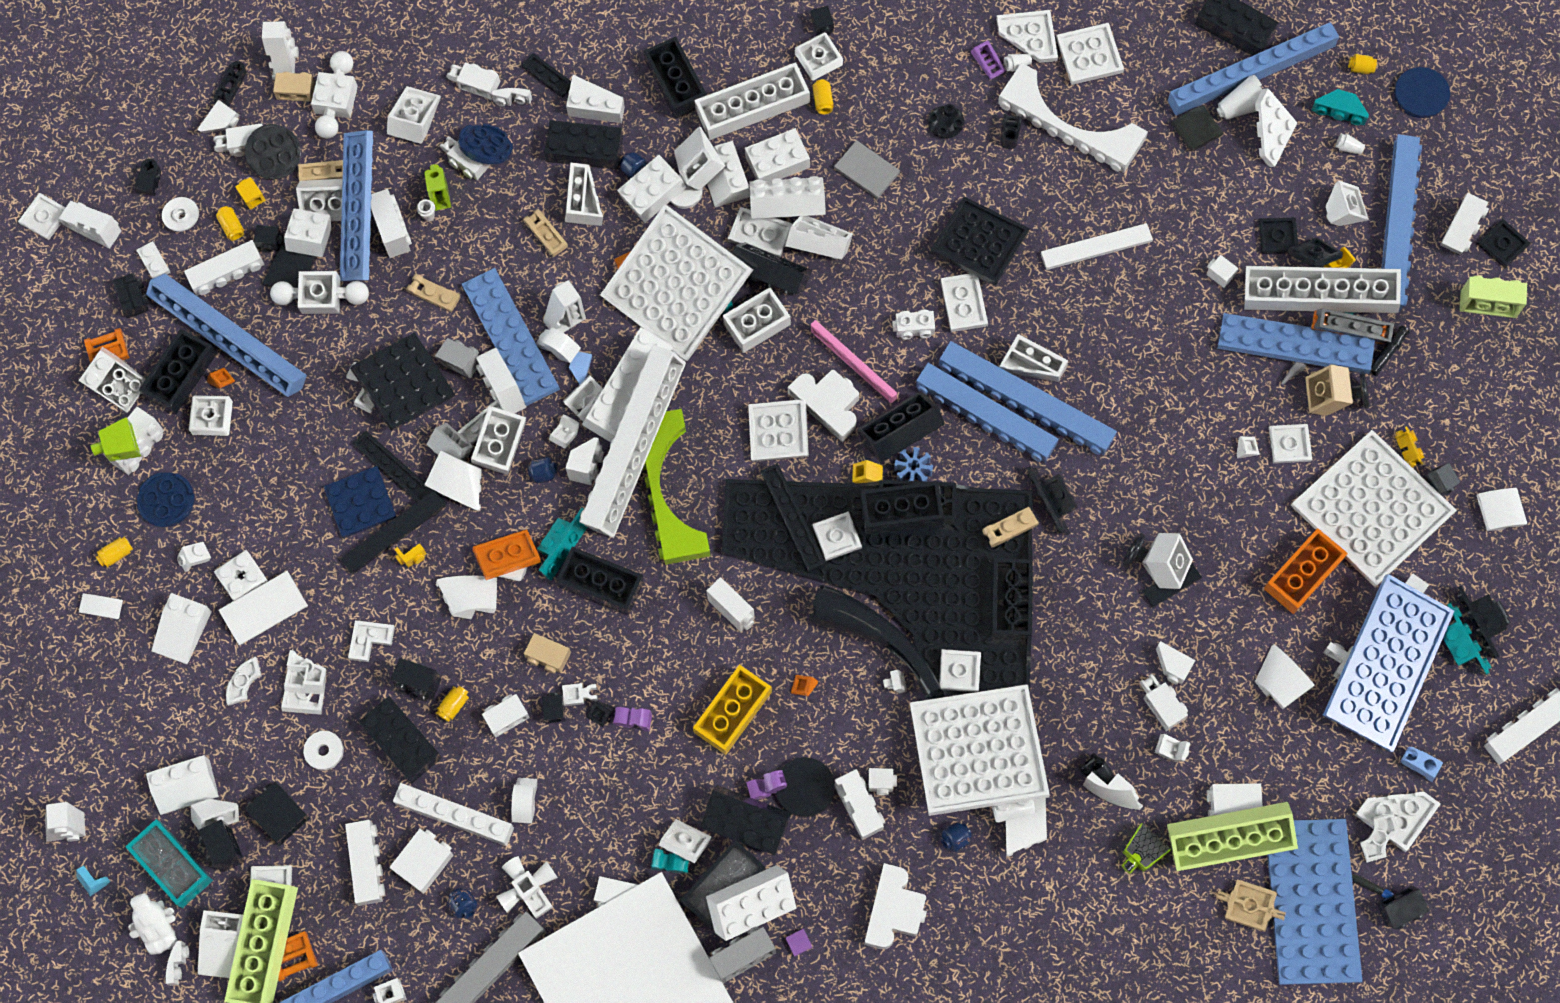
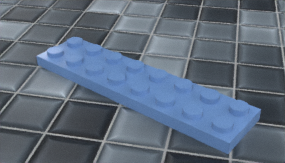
(356, 206)
(510, 336)
(1295, 343)

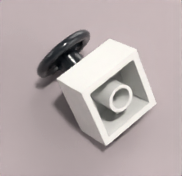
(1165, 559)

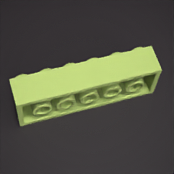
(1232, 836)
(261, 943)

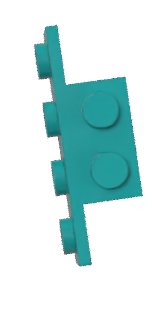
(559, 542)
(1460, 643)

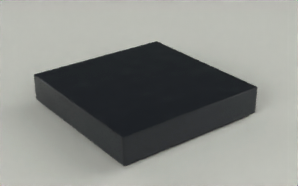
(1277, 235)
(1503, 243)
(1315, 252)

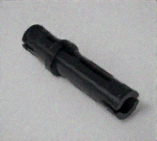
(1389, 350)

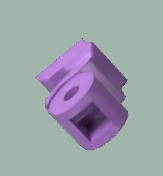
(630, 717)
(765, 787)

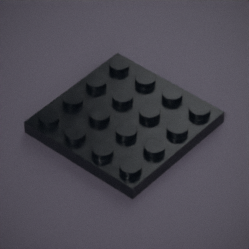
(979, 241)
(402, 381)

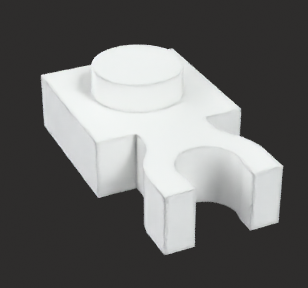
(575, 694)

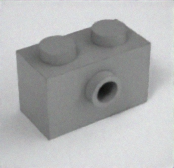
(458, 357)
(450, 441)

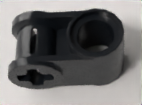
(1010, 128)
(148, 180)
(1098, 767)

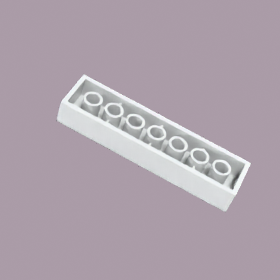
(1322, 288)

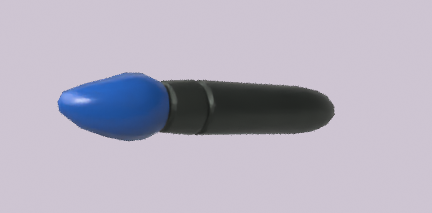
(1371, 886)

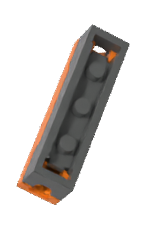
(1352, 325)

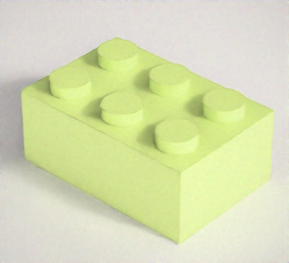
(1493, 297)

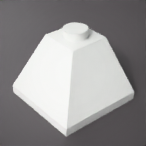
(1345, 205)

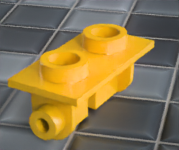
(1408, 439)

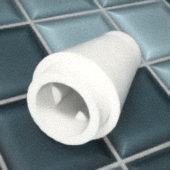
(1013, 61)
(1349, 144)
(426, 209)

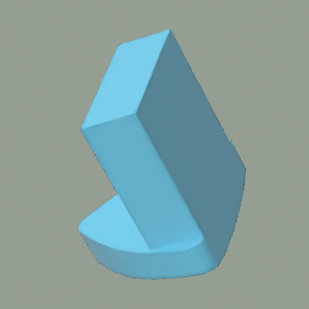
(90, 885)

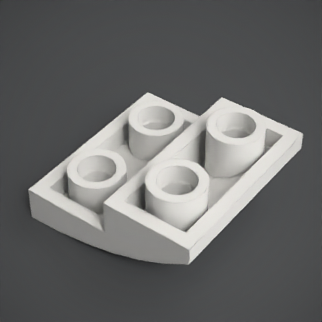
(1501, 509)

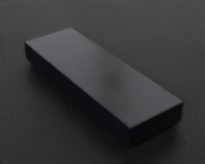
(547, 75)
(1158, 595)

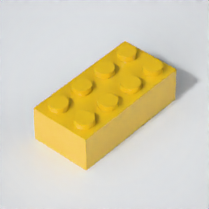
(732, 709)

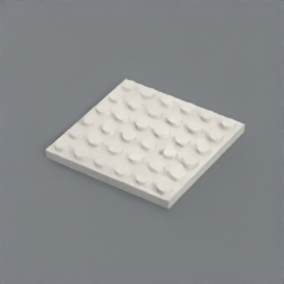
(676, 282)
(1374, 507)
(979, 750)

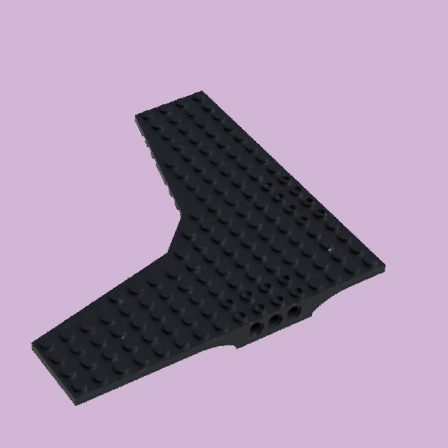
(933, 579)

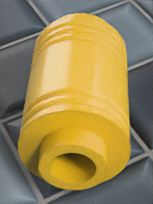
(823, 97)
(230, 223)
(114, 552)
(452, 703)

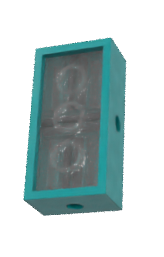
(169, 863)

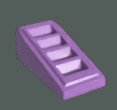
(980, 59)

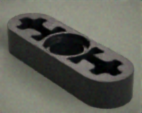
(229, 77)

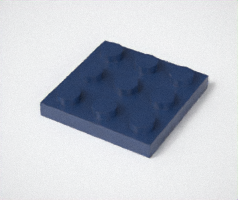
(360, 502)

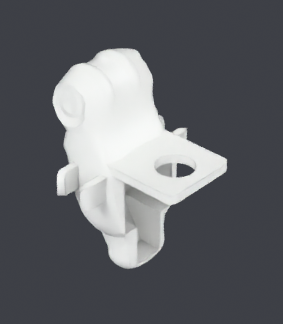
(152, 924)

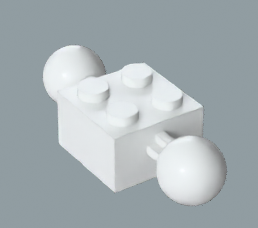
(334, 95)
(319, 292)

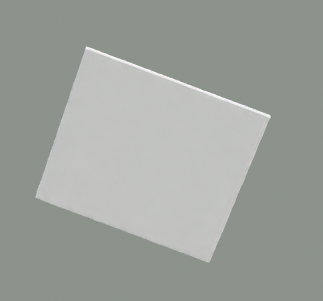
(626, 953)

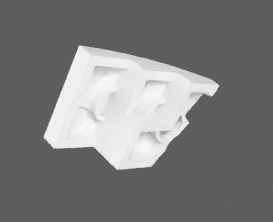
(584, 397)
(456, 480)
(468, 594)
(1282, 678)
(301, 679)
(1116, 792)
(1027, 829)

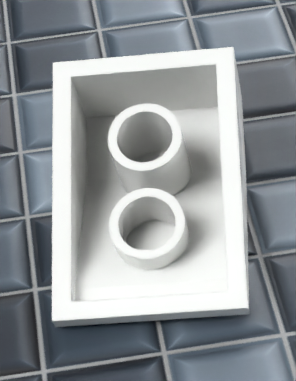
(412, 114)
(180, 628)

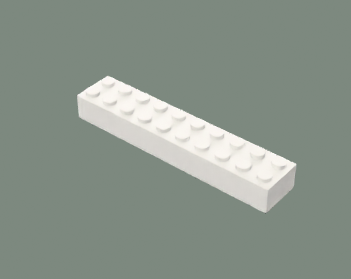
(632, 441)

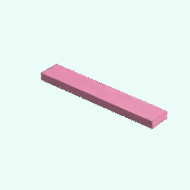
(853, 361)

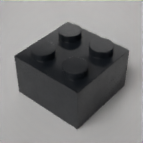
(416, 679)
(221, 846)

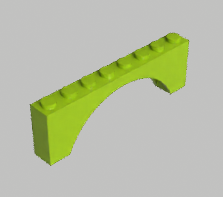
(677, 539)

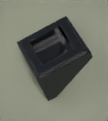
(602, 711)

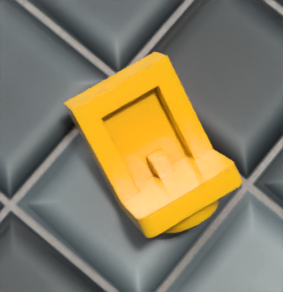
(1345, 262)
(415, 555)

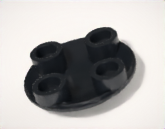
(946, 121)

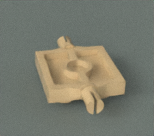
(1251, 905)

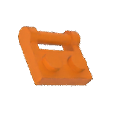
(117, 348)
(296, 947)

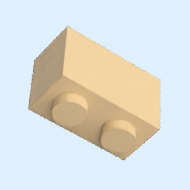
(294, 86)
(547, 653)

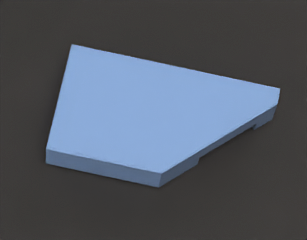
(580, 366)

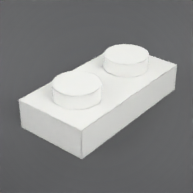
(153, 260)

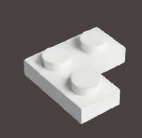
(364, 635)

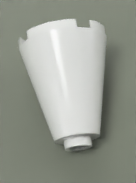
(1241, 99)

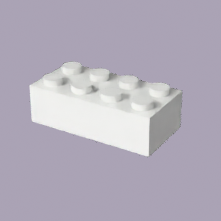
(787, 197)
(751, 902)

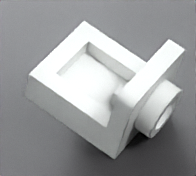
(565, 431)
(193, 555)
(1172, 748)

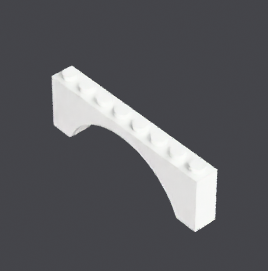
(1111, 147)

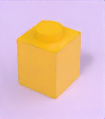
(250, 193)
(867, 472)

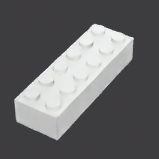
(752, 101)
(611, 403)

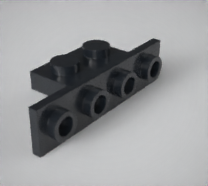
(1056, 496)
(1487, 618)

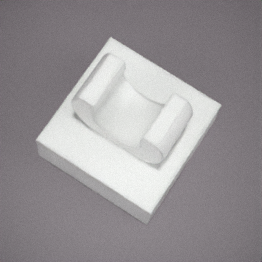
(896, 682)

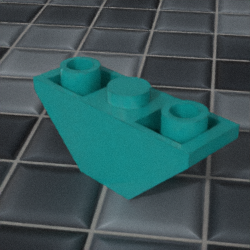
(1341, 106)

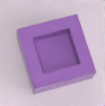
(798, 942)

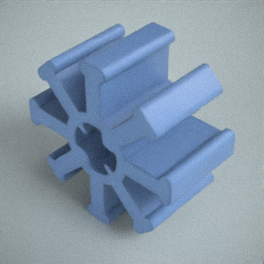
(908, 462)

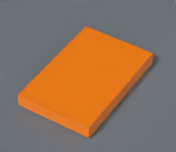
(506, 554)

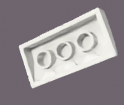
(263, 608)

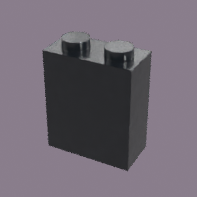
(277, 813)

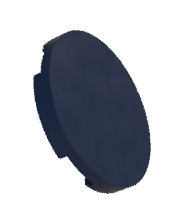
(1422, 92)
(485, 144)
(165, 499)

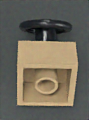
(1332, 390)

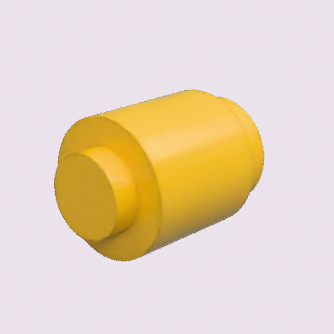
(1362, 64)

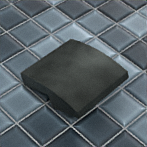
(1197, 128)

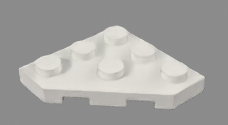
(1030, 33)
(1273, 127)
(1410, 811)

